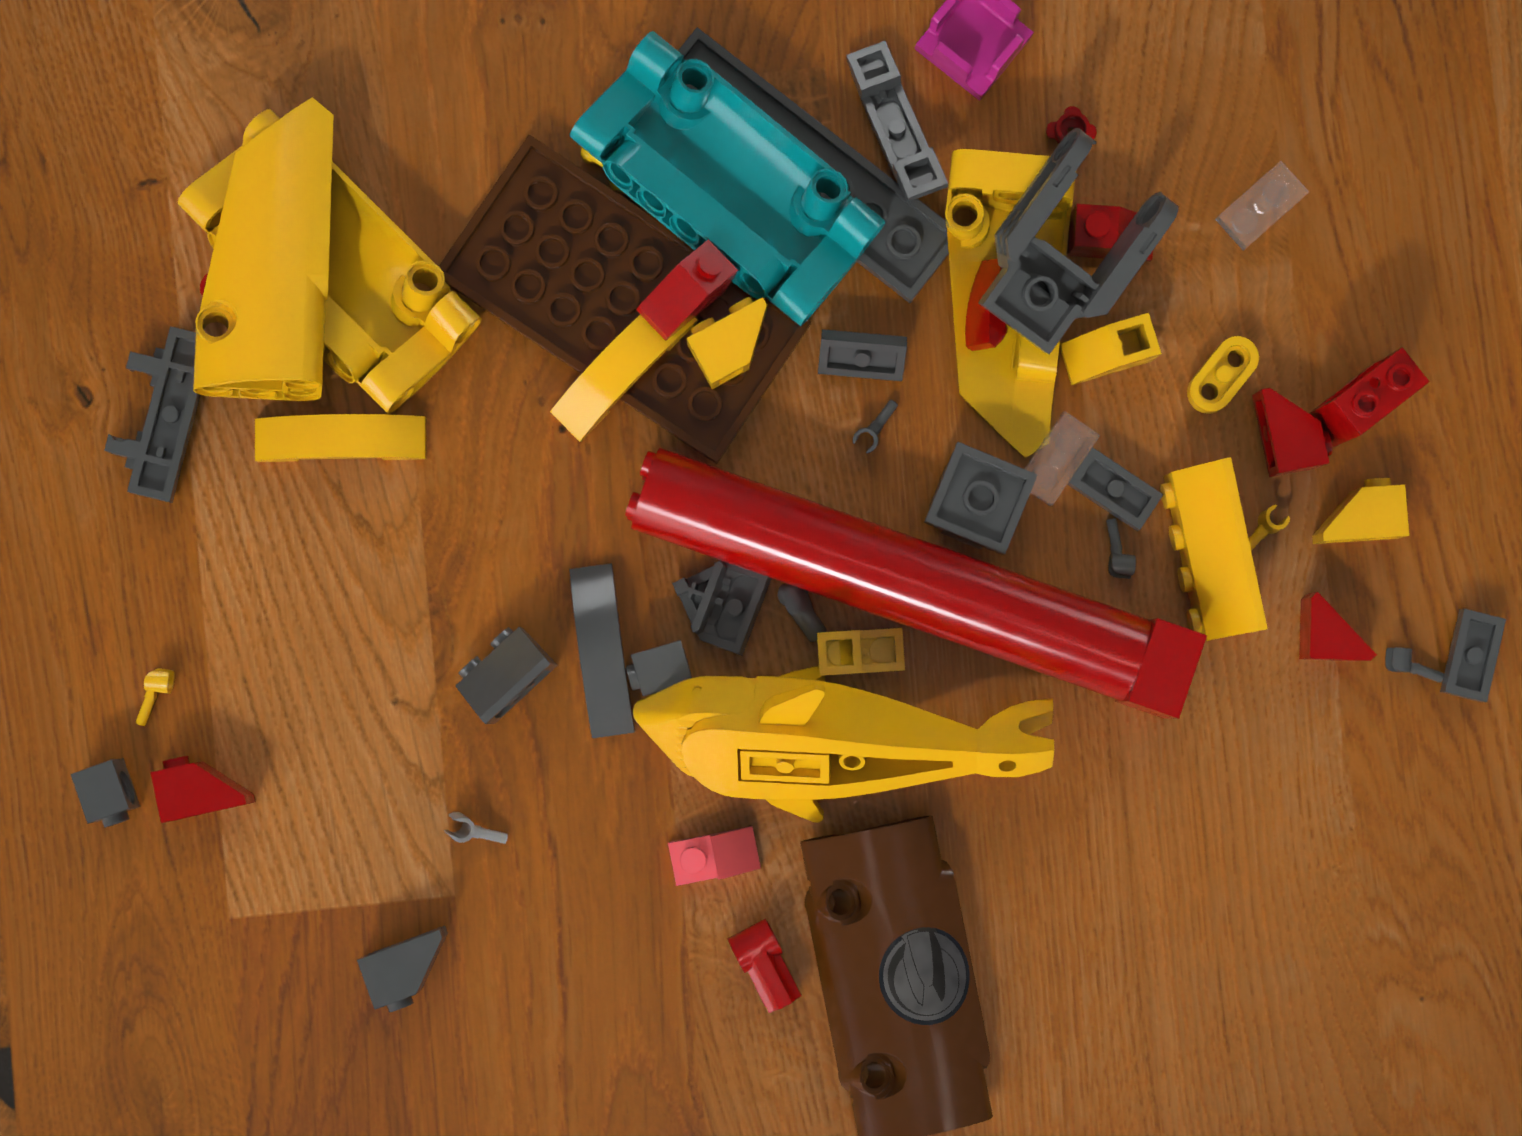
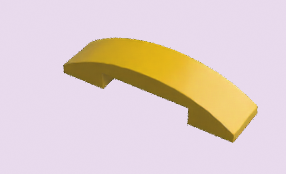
(612, 375)
(340, 437)

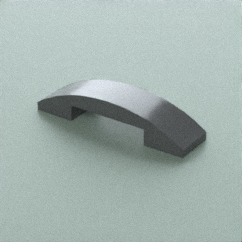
(894, 122)
(601, 650)

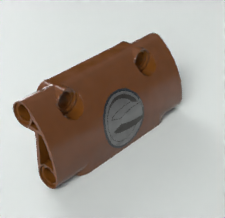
(897, 979)

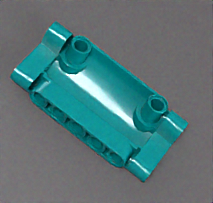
(727, 175)

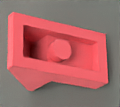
(714, 856)

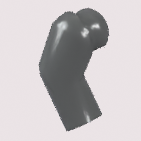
(801, 609)

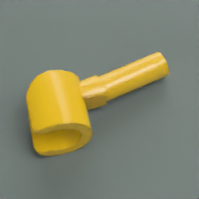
(1266, 527)
(155, 681)

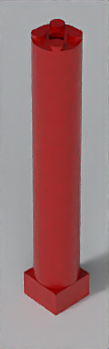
(917, 583)

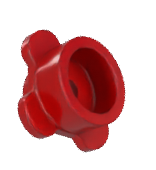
(1070, 119)

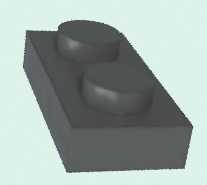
(862, 355)
(1115, 489)
(1473, 655)

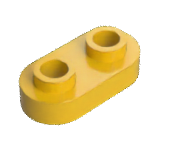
(1222, 376)

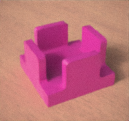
(974, 41)

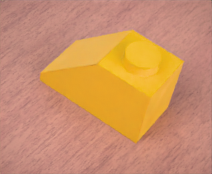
(1367, 514)

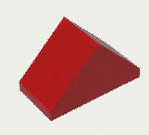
(1327, 635)

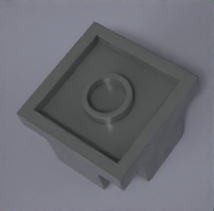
(980, 499)

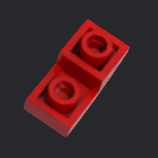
(982, 327)

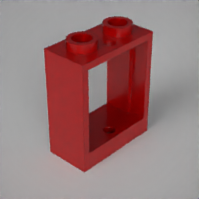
(1370, 397)

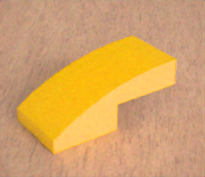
(860, 651)

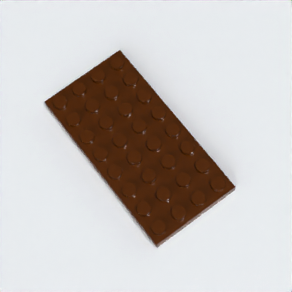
(570, 269)

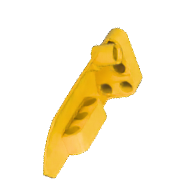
(271, 266)
(1015, 379)

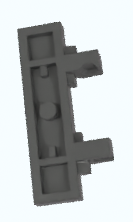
(162, 445)

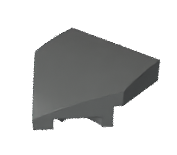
(723, 604)

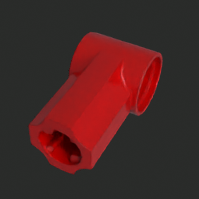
(761, 957)

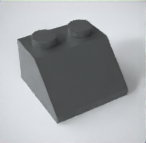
(504, 675)

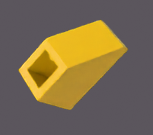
(728, 345)
(1110, 349)

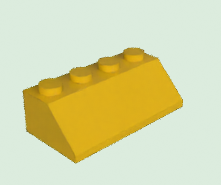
(1213, 550)

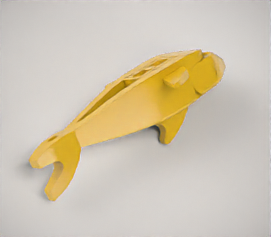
(824, 740)

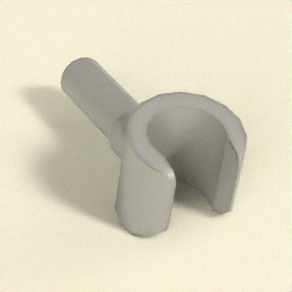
(470, 830)

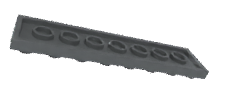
(914, 235)

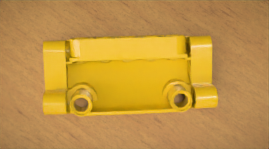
(375, 317)

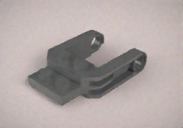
(1041, 287)

